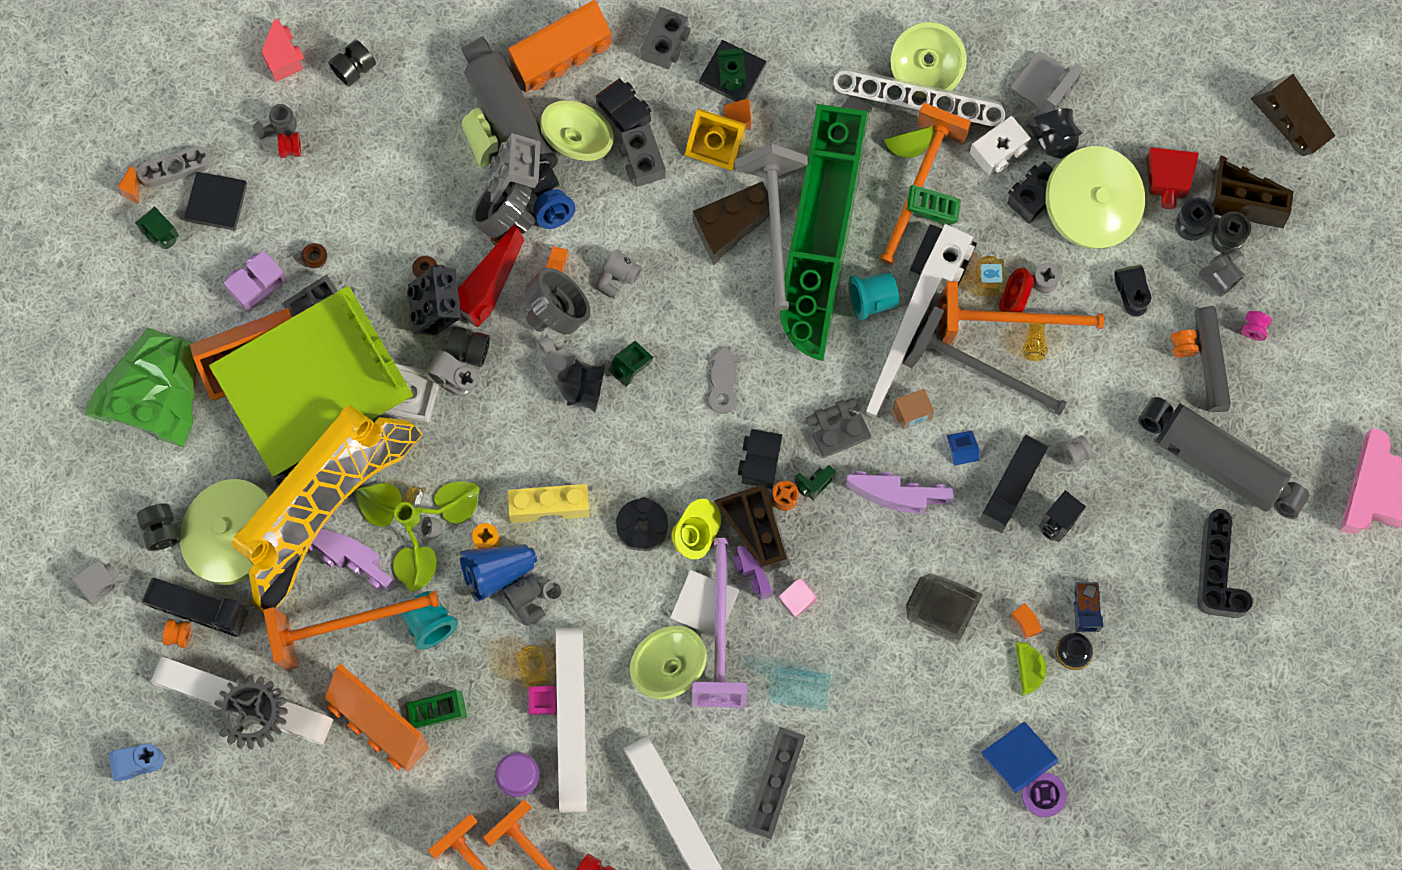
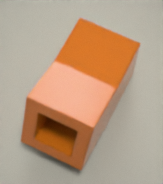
(558, 259)
(1026, 621)

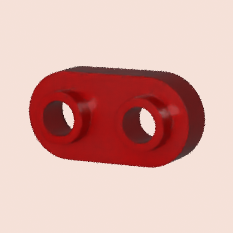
(1017, 291)

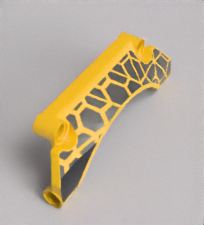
(300, 506)

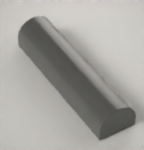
(1212, 359)

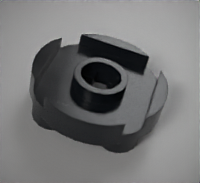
(640, 539)

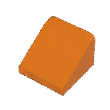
(739, 112)
(130, 185)

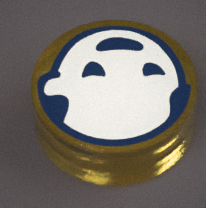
(414, 496)

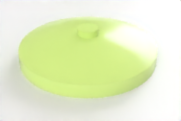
(1095, 197)
(211, 526)

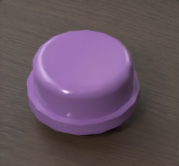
(517, 774)
(1045, 795)

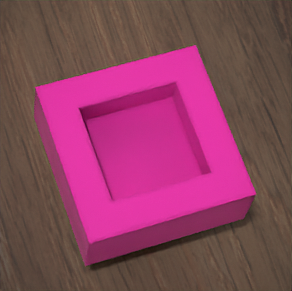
(542, 700)

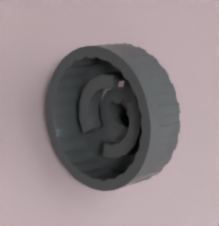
(507, 211)
(556, 302)

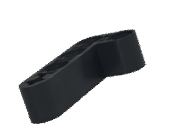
(1013, 483)
(1219, 563)
(221, 615)

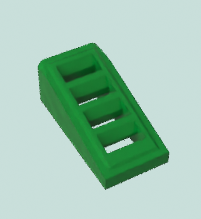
(948, 208)
(458, 703)

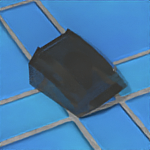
(942, 606)

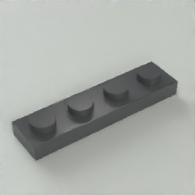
(775, 783)

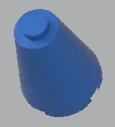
(495, 567)

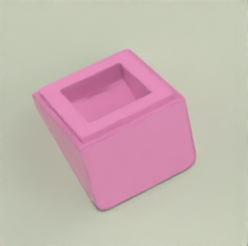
(798, 597)

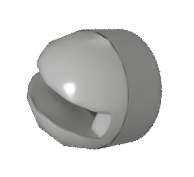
(425, 525)
(556, 595)

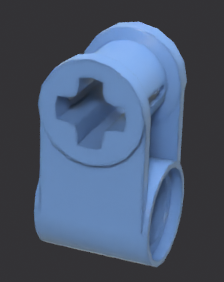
(130, 762)

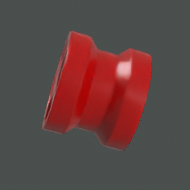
(289, 145)

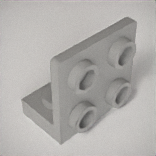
(1046, 82)
(516, 162)

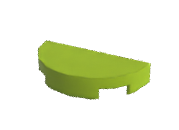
(910, 143)
(1031, 667)

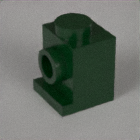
(729, 60)
(157, 228)

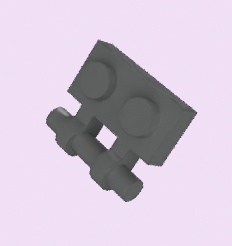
(839, 435)

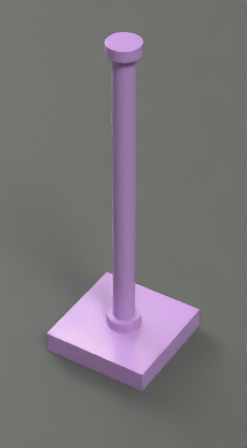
(720, 692)

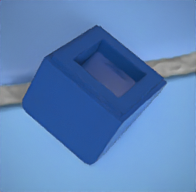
(963, 447)

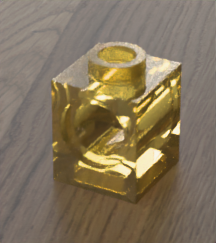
(537, 677)

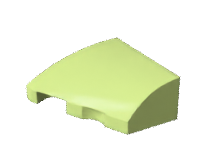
(479, 136)

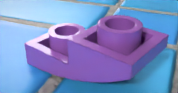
(749, 566)

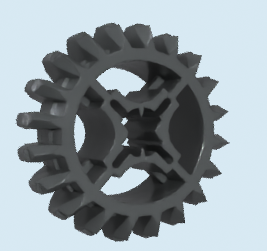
(269, 725)

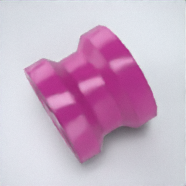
(1256, 325)

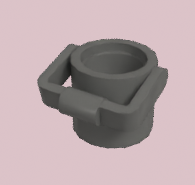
(1222, 272)

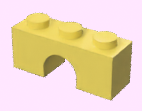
(532, 503)

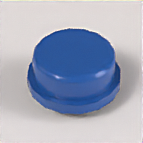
(553, 209)

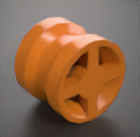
(1184, 343)
(785, 490)
(177, 633)

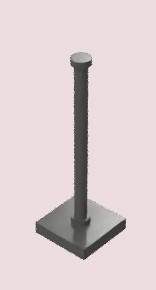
(926, 339)

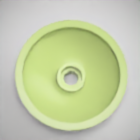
(932, 39)
(576, 130)
(662, 654)

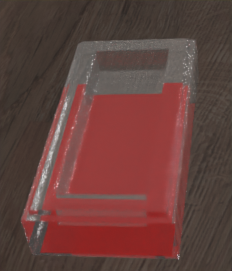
(504, 319)

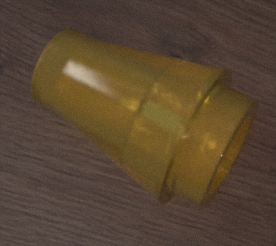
(1035, 345)

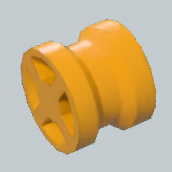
(486, 541)

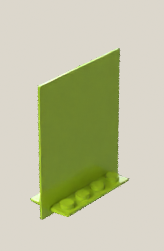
(304, 374)

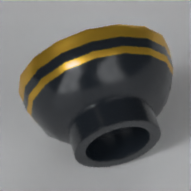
(1074, 651)

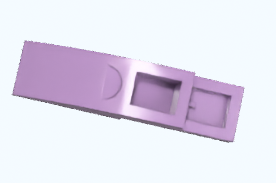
(886, 491)
(339, 549)

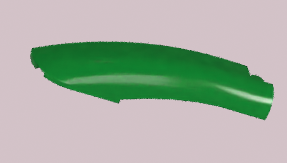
(823, 227)

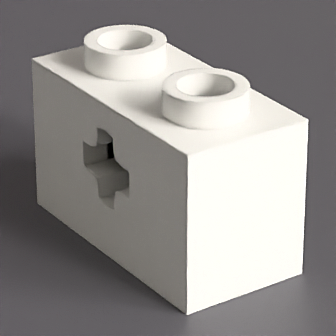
(1006, 134)

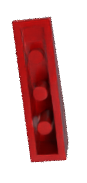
(482, 287)

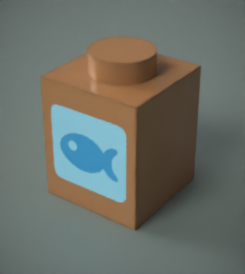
(912, 409)

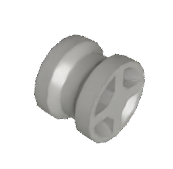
(1044, 283)
(1077, 451)

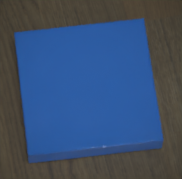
(1020, 757)

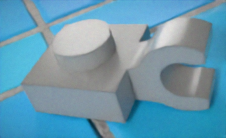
(556, 360)

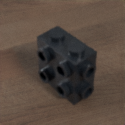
(434, 300)

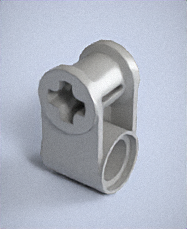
(449, 372)

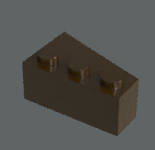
(756, 524)

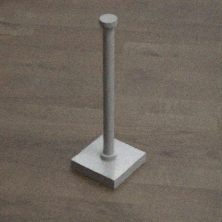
(770, 163)

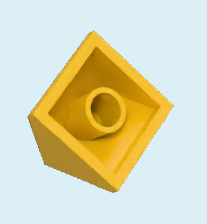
(715, 139)

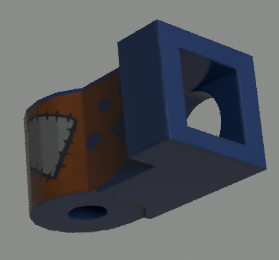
(1087, 607)

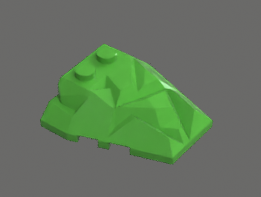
(150, 388)

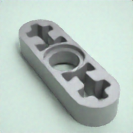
(164, 161)

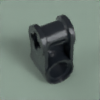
(1133, 285)

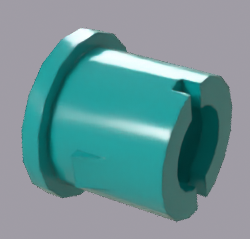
(873, 294)
(429, 624)

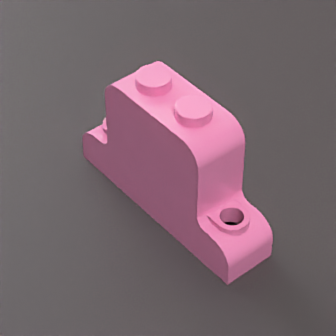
(1375, 487)

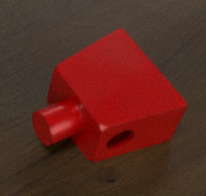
(1170, 174)

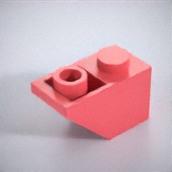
(279, 52)

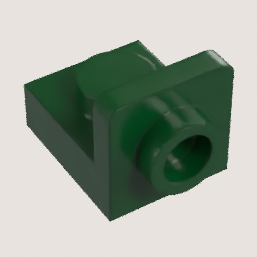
(630, 362)
(819, 479)

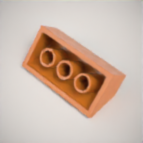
(560, 46)
(217, 346)

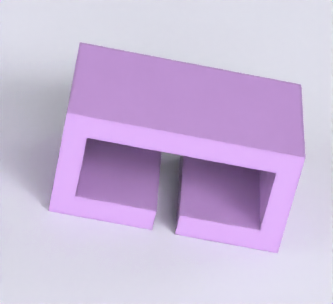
(255, 281)

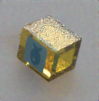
(990, 276)

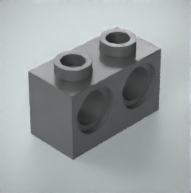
(660, 37)
(647, 154)

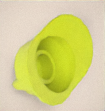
(696, 529)

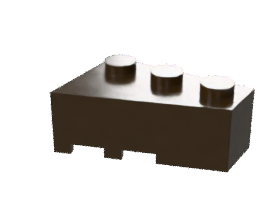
(1294, 114)
(1243, 192)
(731, 219)

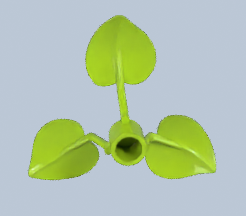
(384, 502)

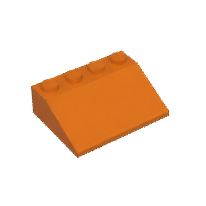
(375, 719)

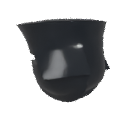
(1056, 132)
(581, 384)

